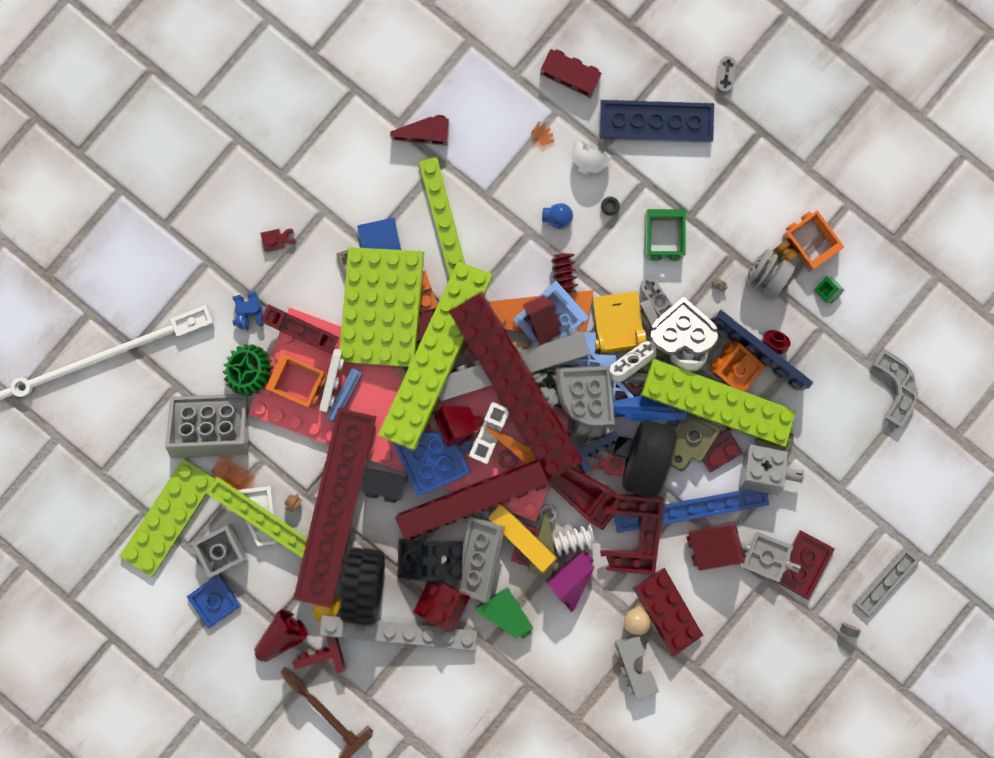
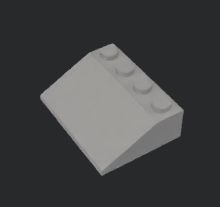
(207, 426)

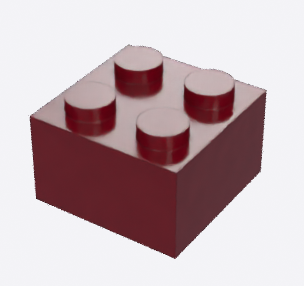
(441, 604)

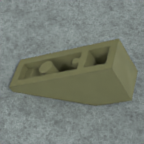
(546, 539)

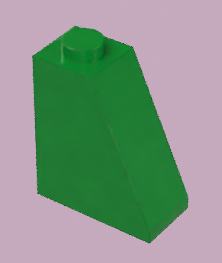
(506, 613)

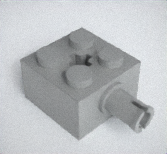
(766, 470)

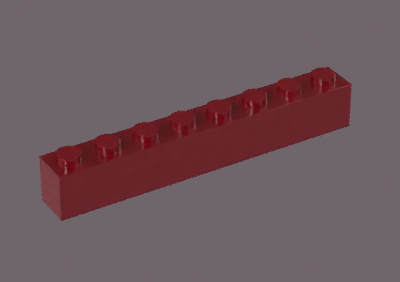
(472, 499)

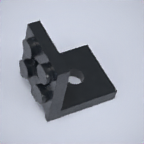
(422, 560)

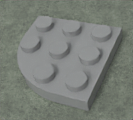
(586, 394)

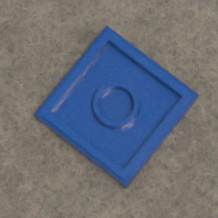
(213, 600)

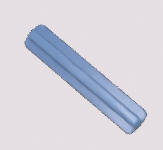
(344, 393)

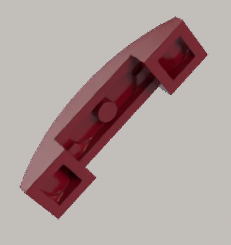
(299, 329)

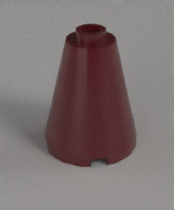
(280, 636)

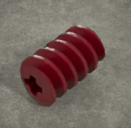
(564, 271)

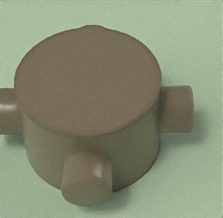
(719, 284)

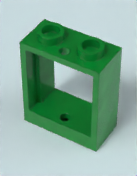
(666, 214)

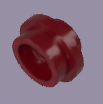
(503, 454)

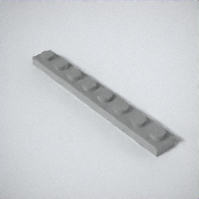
(400, 634)

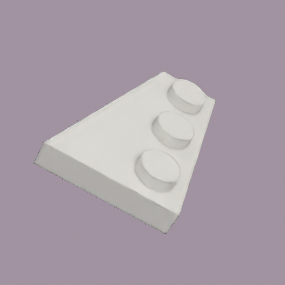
(332, 380)
(263, 497)

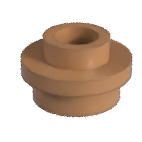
(292, 502)

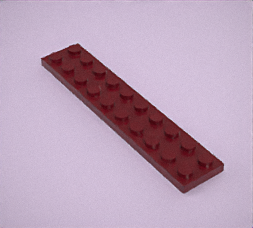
(515, 385)
(334, 508)

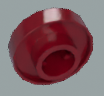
(776, 341)

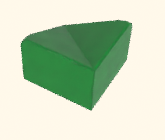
(829, 289)

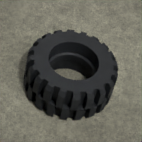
(362, 586)

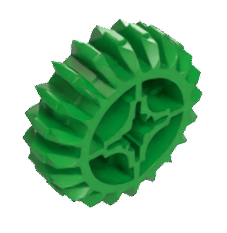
(250, 381)

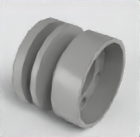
(771, 275)

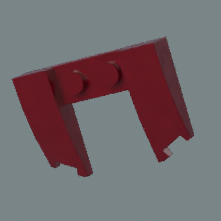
(645, 558)

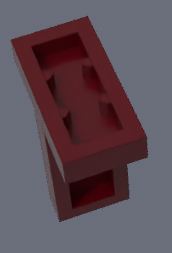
(323, 654)

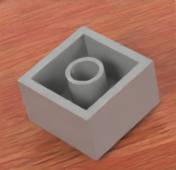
(219, 551)

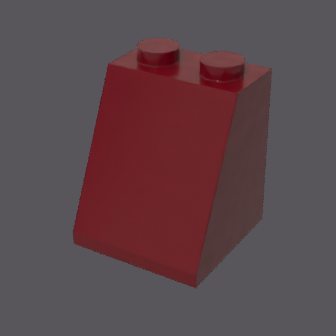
(716, 546)

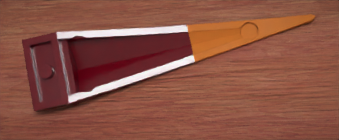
(579, 490)

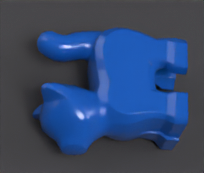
(249, 308)

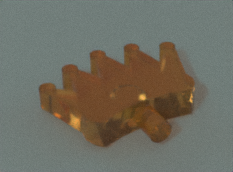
(542, 135)

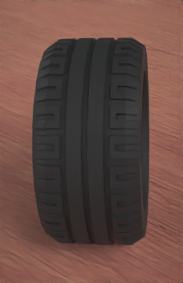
(649, 459)

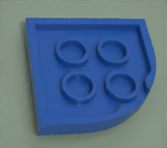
(432, 463)

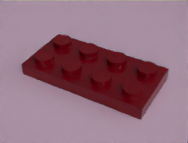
(668, 611)

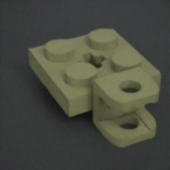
(694, 449)

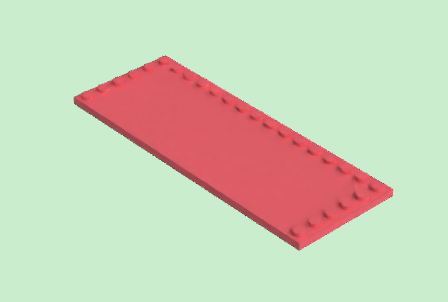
(374, 397)

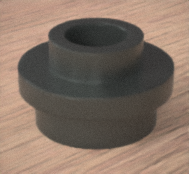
(610, 200)

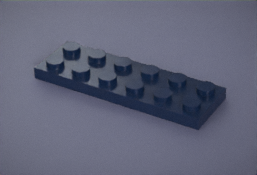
(656, 121)
(765, 354)

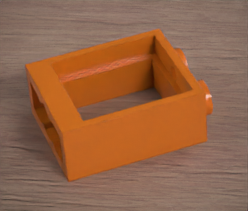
(825, 230)
(279, 371)

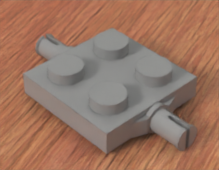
(768, 557)

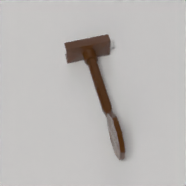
(353, 742)

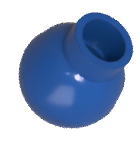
(558, 215)

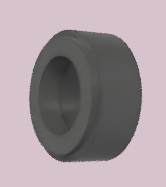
(850, 630)

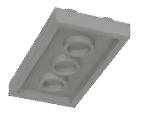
(480, 558)

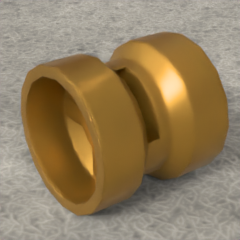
(785, 252)

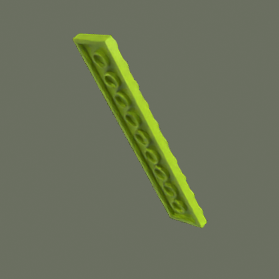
(432, 360)

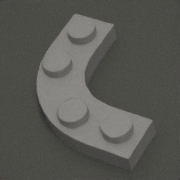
(905, 385)

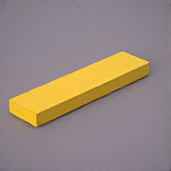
(523, 538)

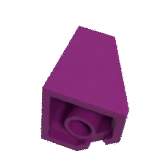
(572, 579)

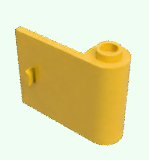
(618, 325)

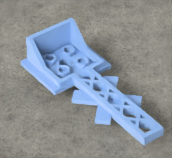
(571, 318)

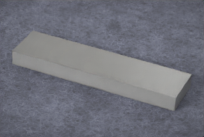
(886, 581)

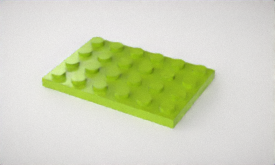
(381, 306)

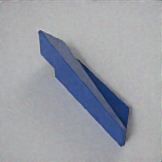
(644, 409)

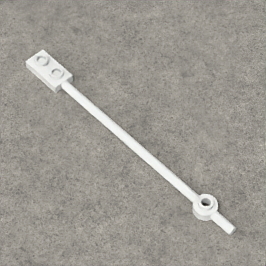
(180, 325)

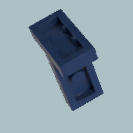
(592, 448)

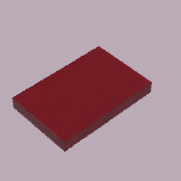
(813, 558)

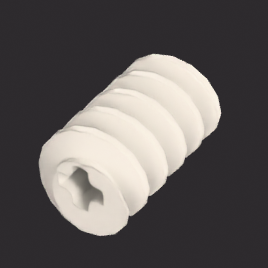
(574, 540)

